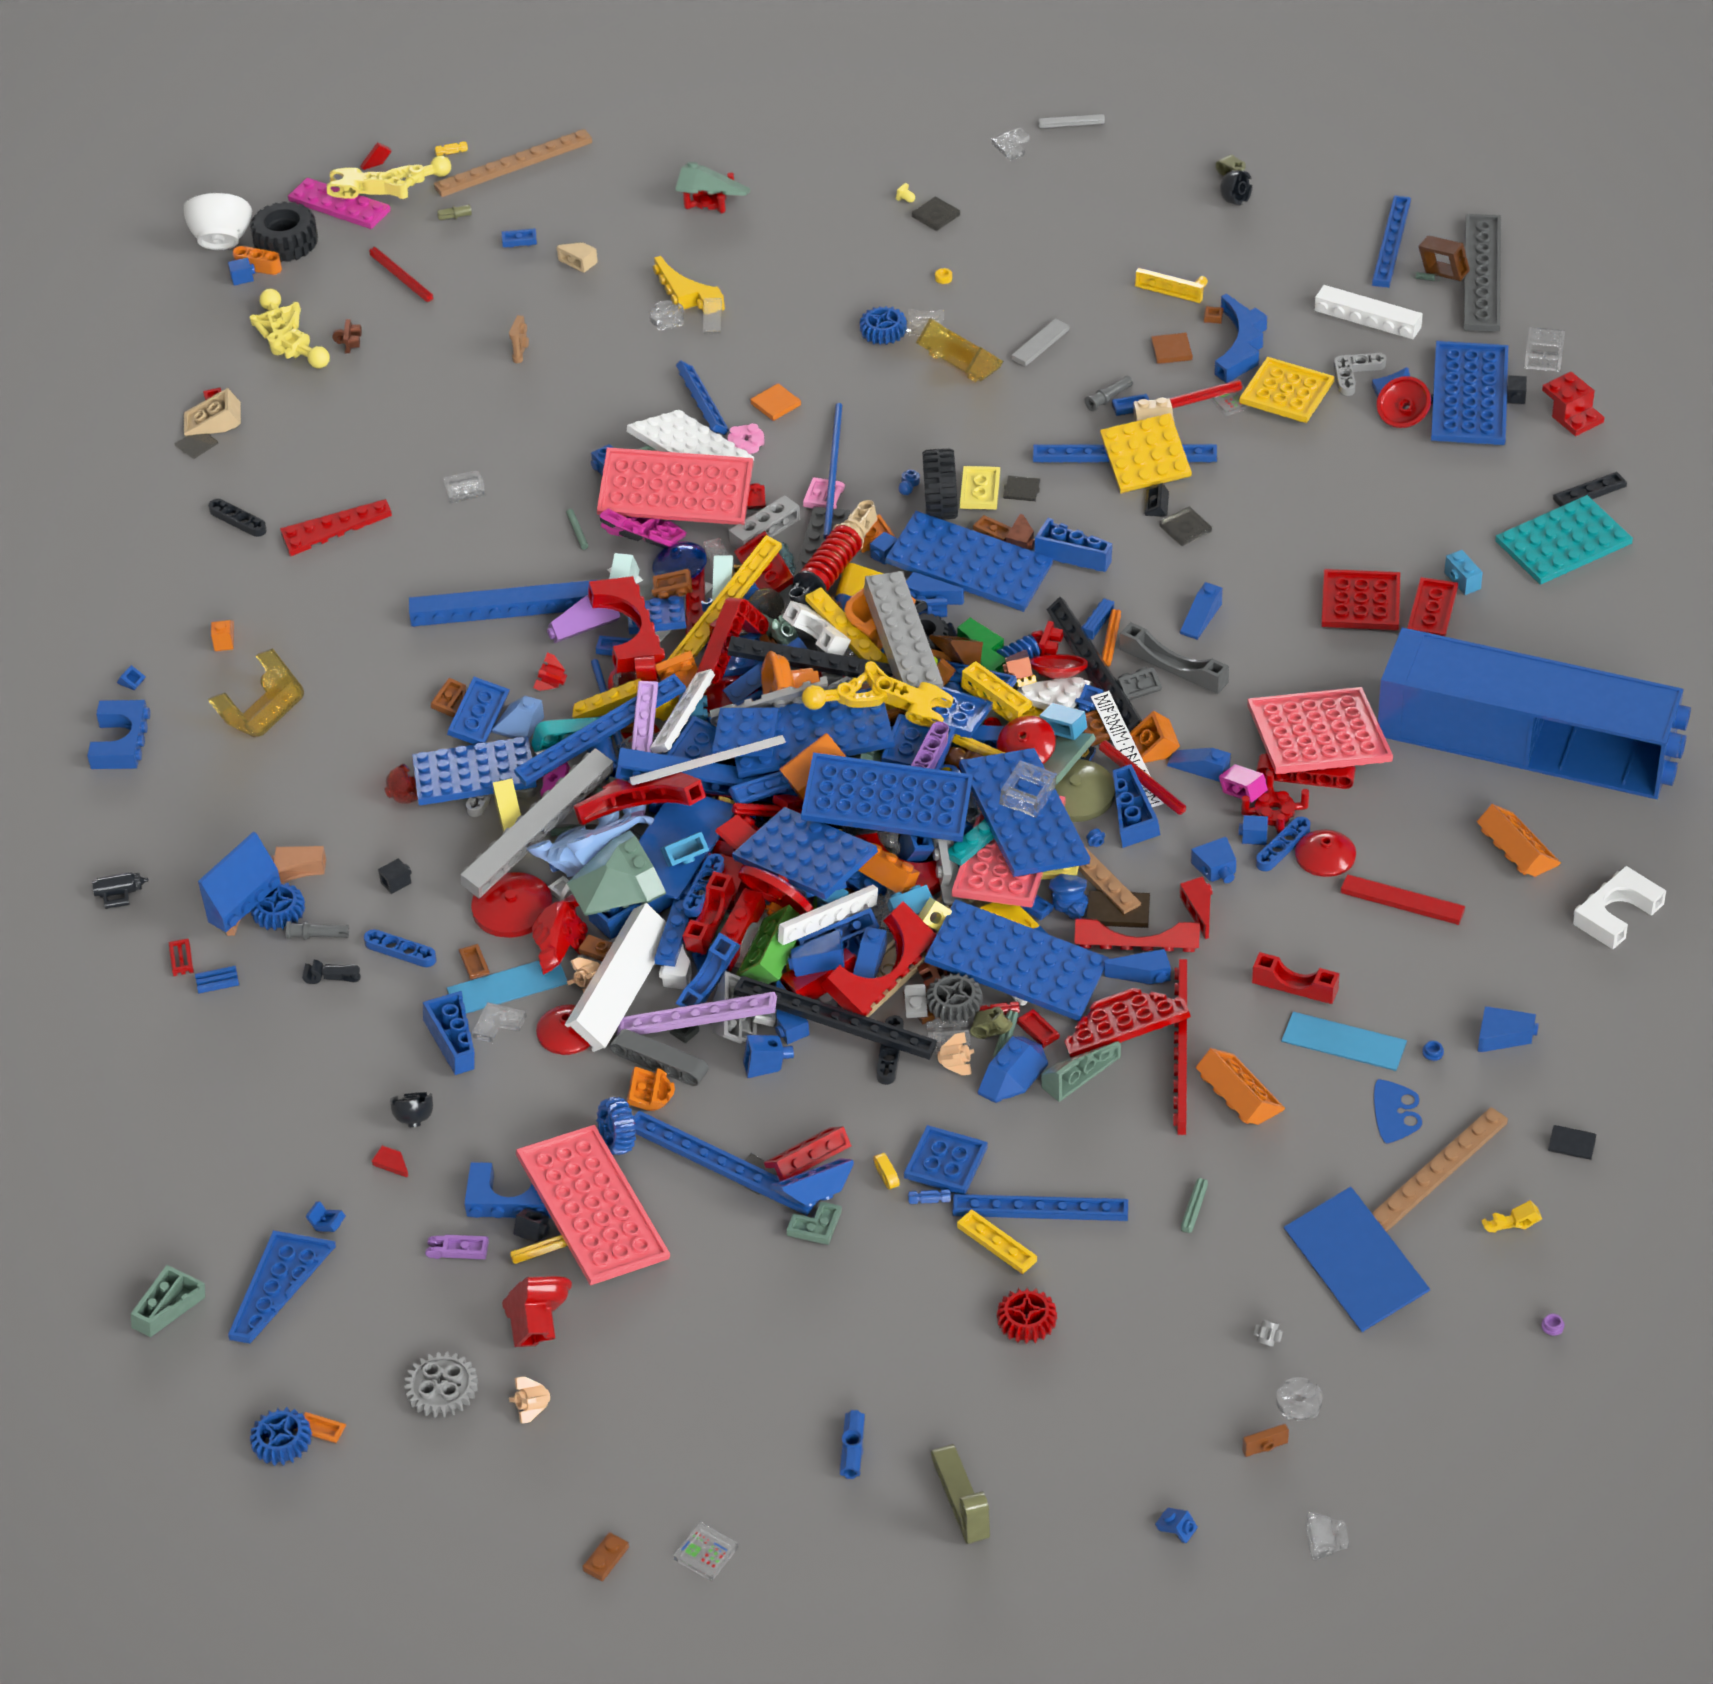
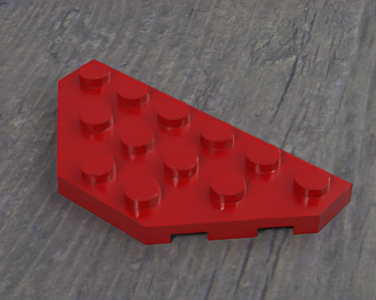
(1123, 1018)

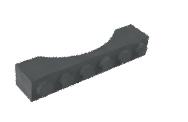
(1205, 673)

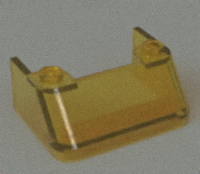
(958, 351)
(281, 695)

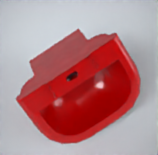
(531, 1308)

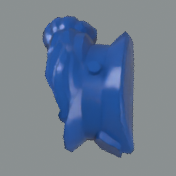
(1069, 895)

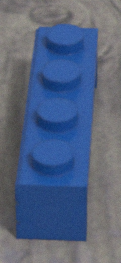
(1098, 618)

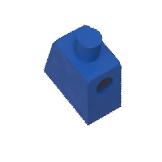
(1215, 860)
(764, 1054)

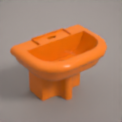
(859, 615)
(778, 675)

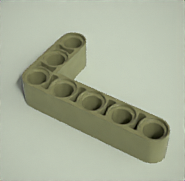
(968, 1507)

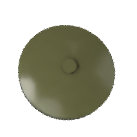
(1087, 790)

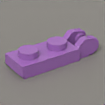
(457, 1247)

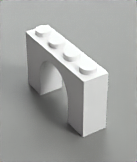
(1625, 887)

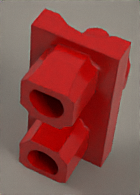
(1046, 639)

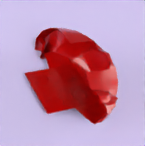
(556, 930)

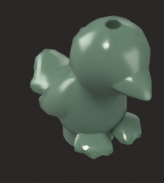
(781, 630)

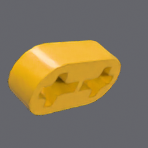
(886, 1171)

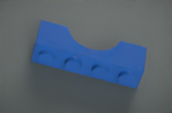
(716, 963)

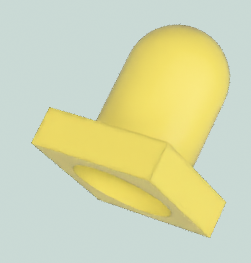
(904, 193)

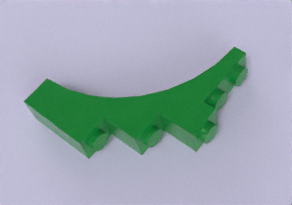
(991, 643)

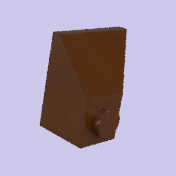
(959, 648)

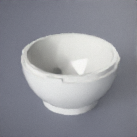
(217, 219)

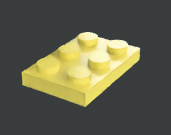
(980, 487)

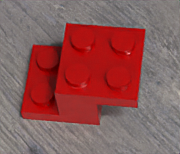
(1573, 403)

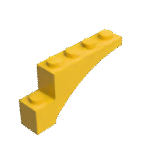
(682, 289)
(609, 700)

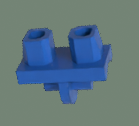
(935, 606)

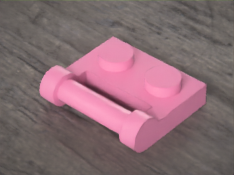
(818, 492)

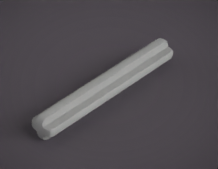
(1071, 121)

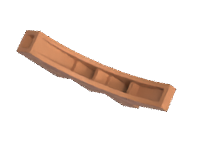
(294, 864)

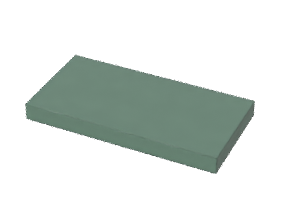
(1067, 753)

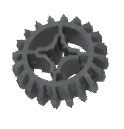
(954, 998)

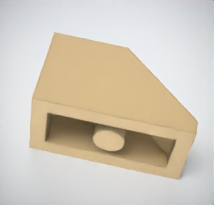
(577, 255)

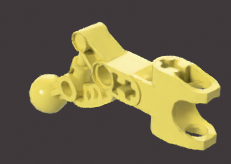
(385, 183)

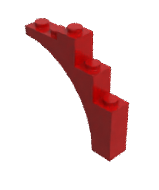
(622, 795)

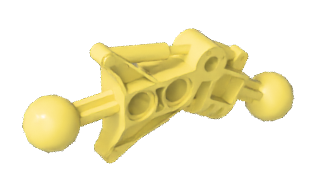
(283, 327)

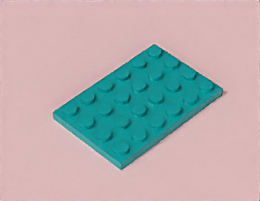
(1563, 539)

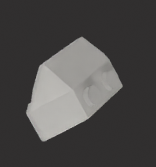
(737, 1028)

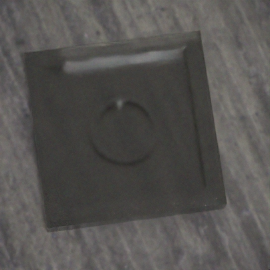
(936, 213)
(1185, 526)

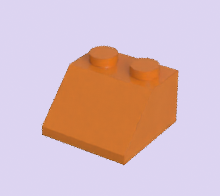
(1155, 738)

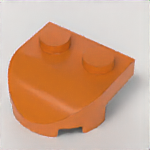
(649, 1089)

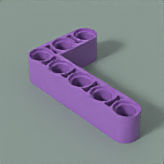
(932, 746)

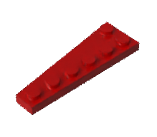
(304, 534)

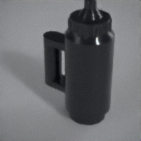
(117, 885)

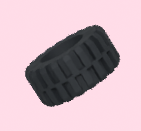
(285, 229)
(940, 483)

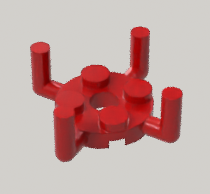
(703, 199)
(1275, 799)

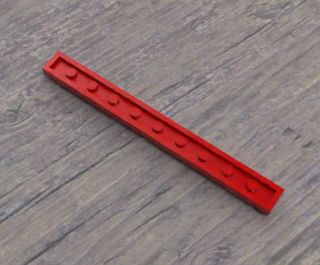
(1180, 1053)

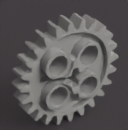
(433, 1391)

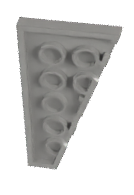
(773, 699)

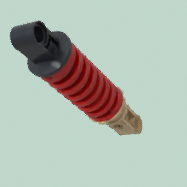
(834, 553)

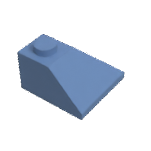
(520, 718)

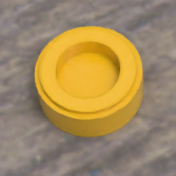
(943, 276)

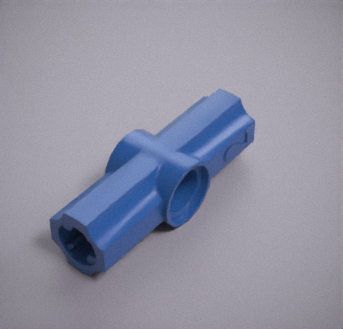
(852, 1454)

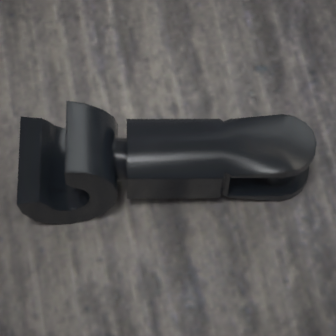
(313, 973)

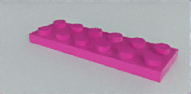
(356, 210)

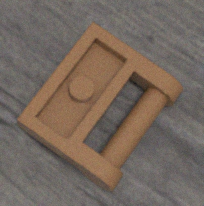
(519, 338)

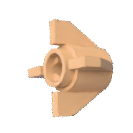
(585, 971)
(954, 1055)
(530, 1398)

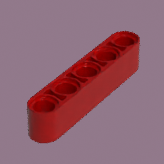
(1330, 777)

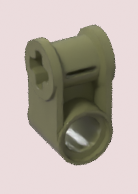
(1229, 164)
(990, 1023)

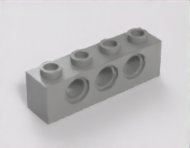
(770, 519)

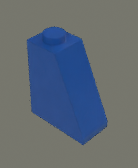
(915, 848)
(818, 955)
(1506, 1029)

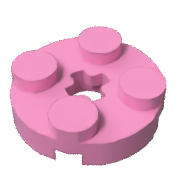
(751, 432)

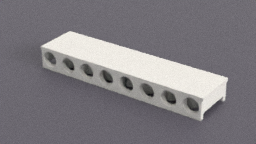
(618, 978)

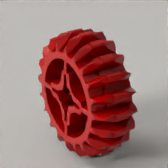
(1040, 1319)

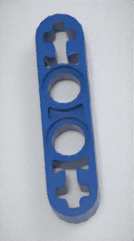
(1286, 845)
(700, 884)
(402, 944)

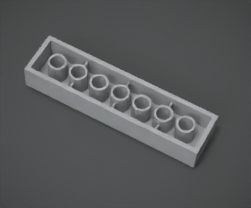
(901, 629)

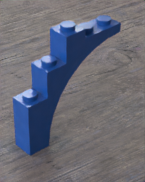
(1244, 352)

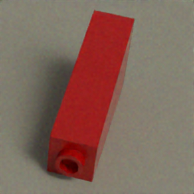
(809, 984)

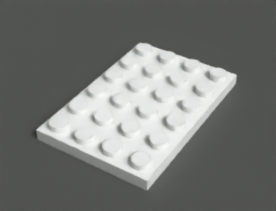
(683, 434)

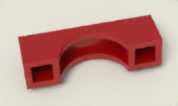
(718, 896)
(745, 912)
(1272, 973)

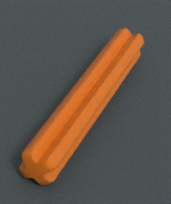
(1111, 636)

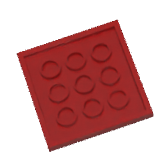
(1361, 599)

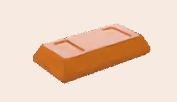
(324, 1427)

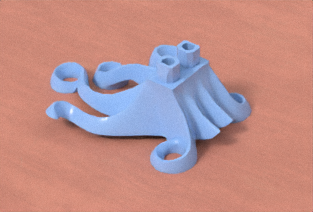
(578, 846)

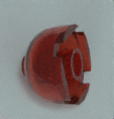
(401, 785)

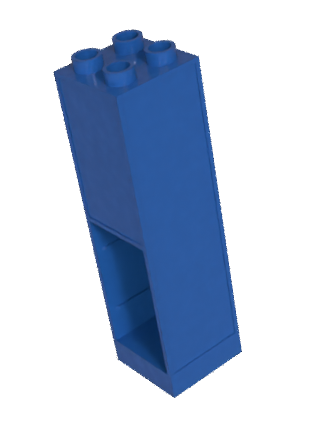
(1532, 713)

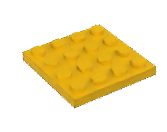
(1286, 389)
(1145, 453)

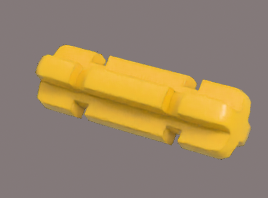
(451, 148)

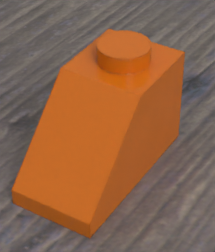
(223, 635)

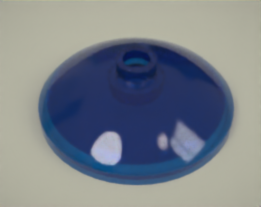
(680, 557)

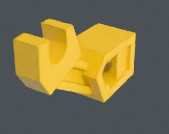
(1520, 1217)

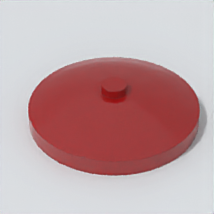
(774, 888)
(511, 905)

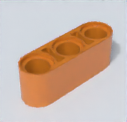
(263, 260)

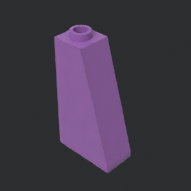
(580, 619)

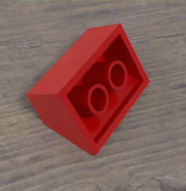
(737, 830)

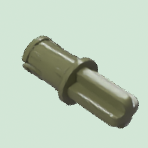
(454, 212)

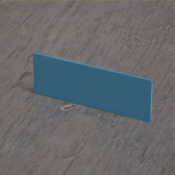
(508, 985)
(1344, 1041)

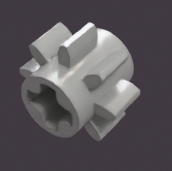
(1268, 1332)

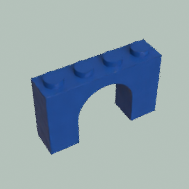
(126, 751)
(484, 1202)

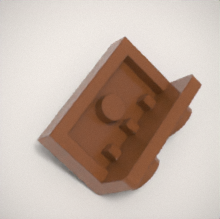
(672, 584)

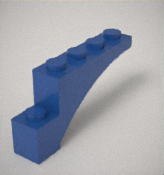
(751, 680)

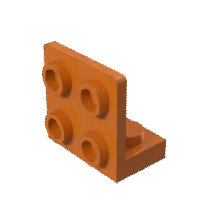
(682, 666)

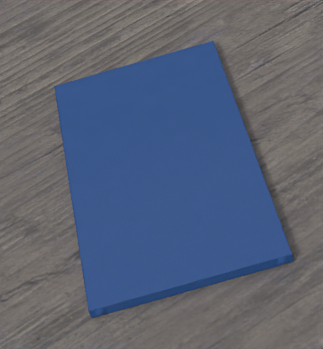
(674, 823)
(1356, 1259)

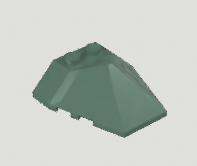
(616, 877)

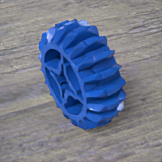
(883, 325)
(279, 906)
(616, 1125)
(279, 1428)

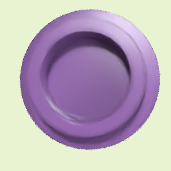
(1552, 1324)

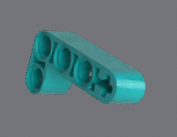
(551, 732)

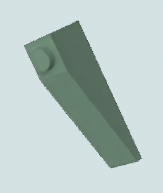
(700, 178)
(1074, 1072)

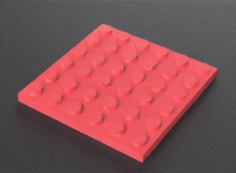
(1319, 730)

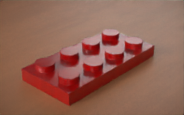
(775, 574)
(1433, 606)

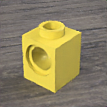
(934, 906)

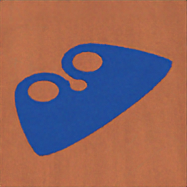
(1387, 1101)

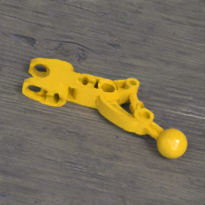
(916, 701)

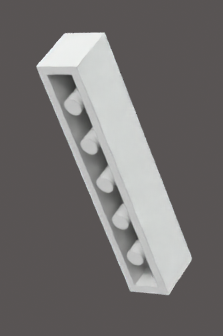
(1368, 312)

